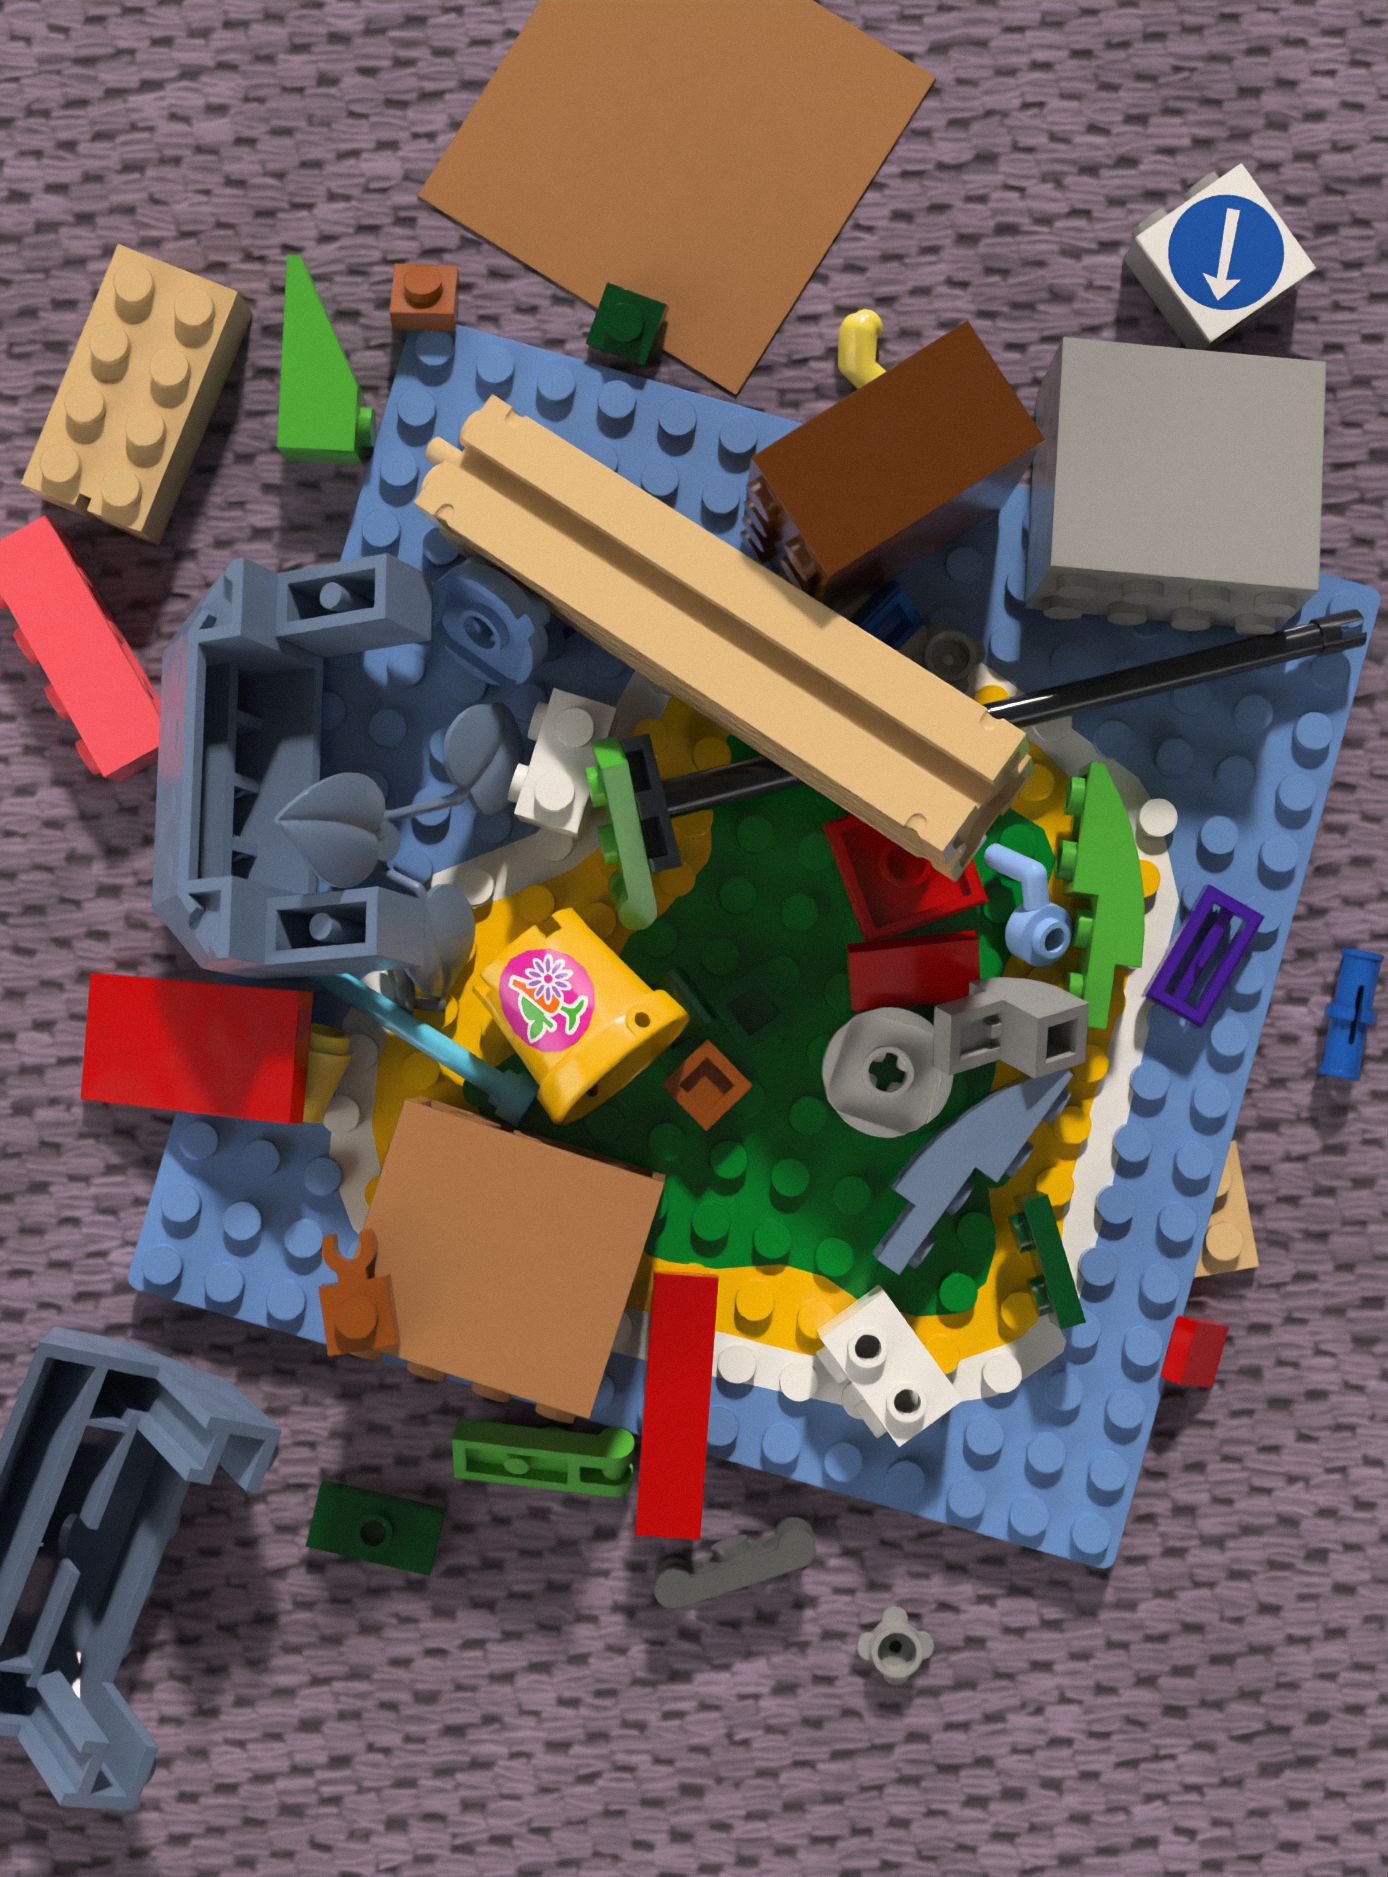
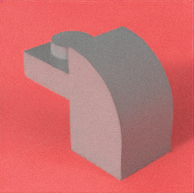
(1011, 1021)

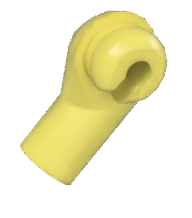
(858, 347)

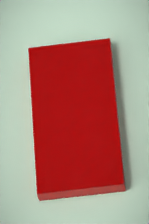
(197, 1047)

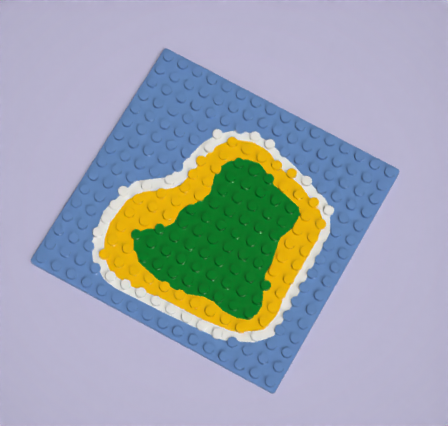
(780, 1188)

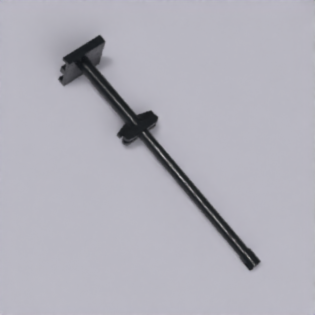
(755, 777)

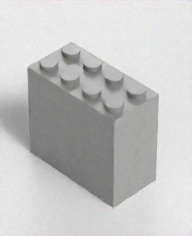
(1176, 486)

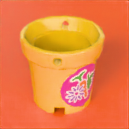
(576, 1015)

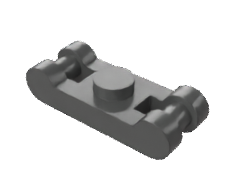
(735, 1564)

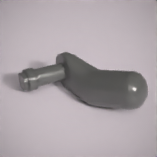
(406, 996)

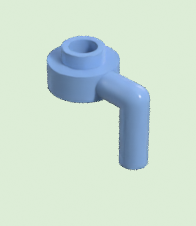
(1037, 928)

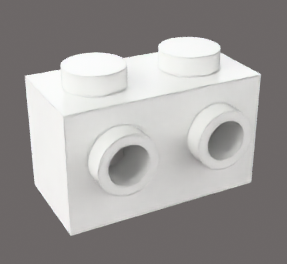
(554, 785)
(887, 1366)

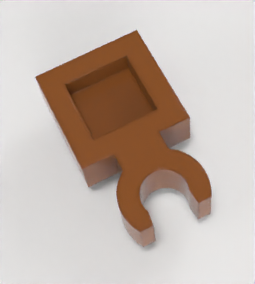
(358, 1307)

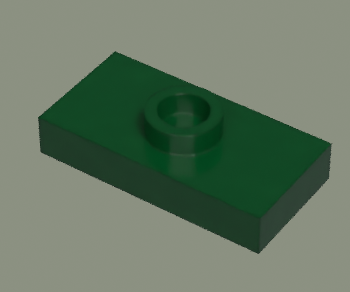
(376, 1527)

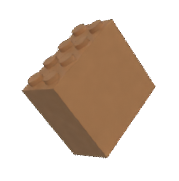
(507, 1254)

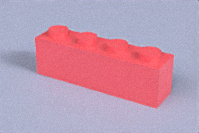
(80, 650)

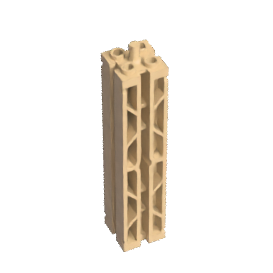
(728, 636)

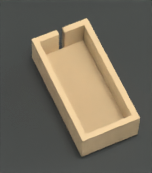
(138, 394)

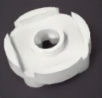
(853, 1089)

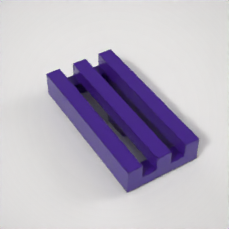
(1175, 1002)

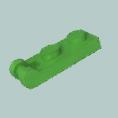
(622, 837)
(544, 1457)

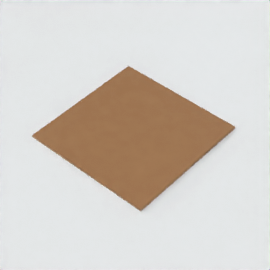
(680, 157)

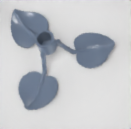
(350, 835)

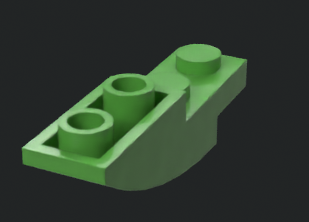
(1105, 869)

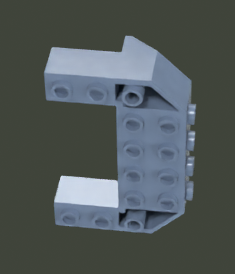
(246, 742)

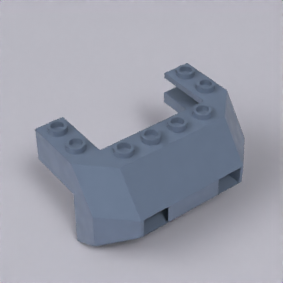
(85, 1512)

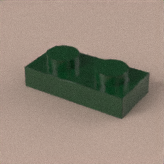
(1053, 1286)

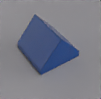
(889, 615)

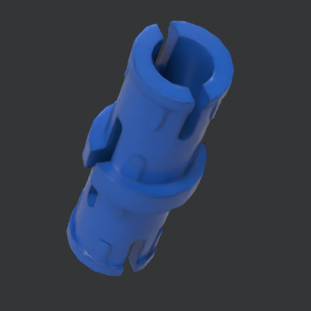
(1350, 1014)

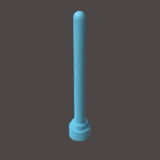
(508, 1091)

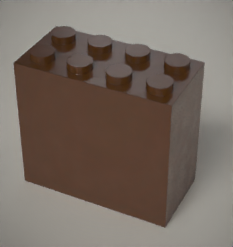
(889, 472)

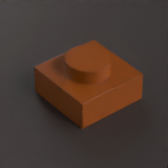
(424, 297)
(706, 1084)

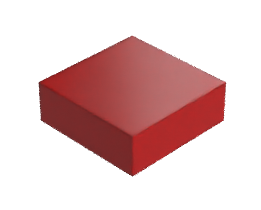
(1194, 1351)

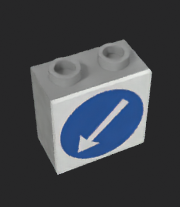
(1217, 259)

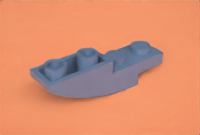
(982, 1137)

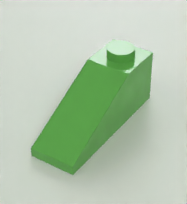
(319, 399)

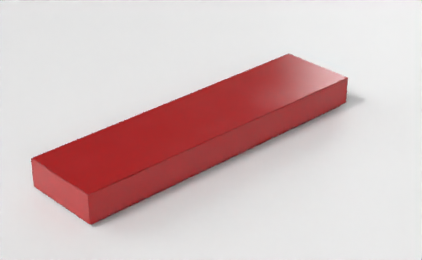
(676, 1405)

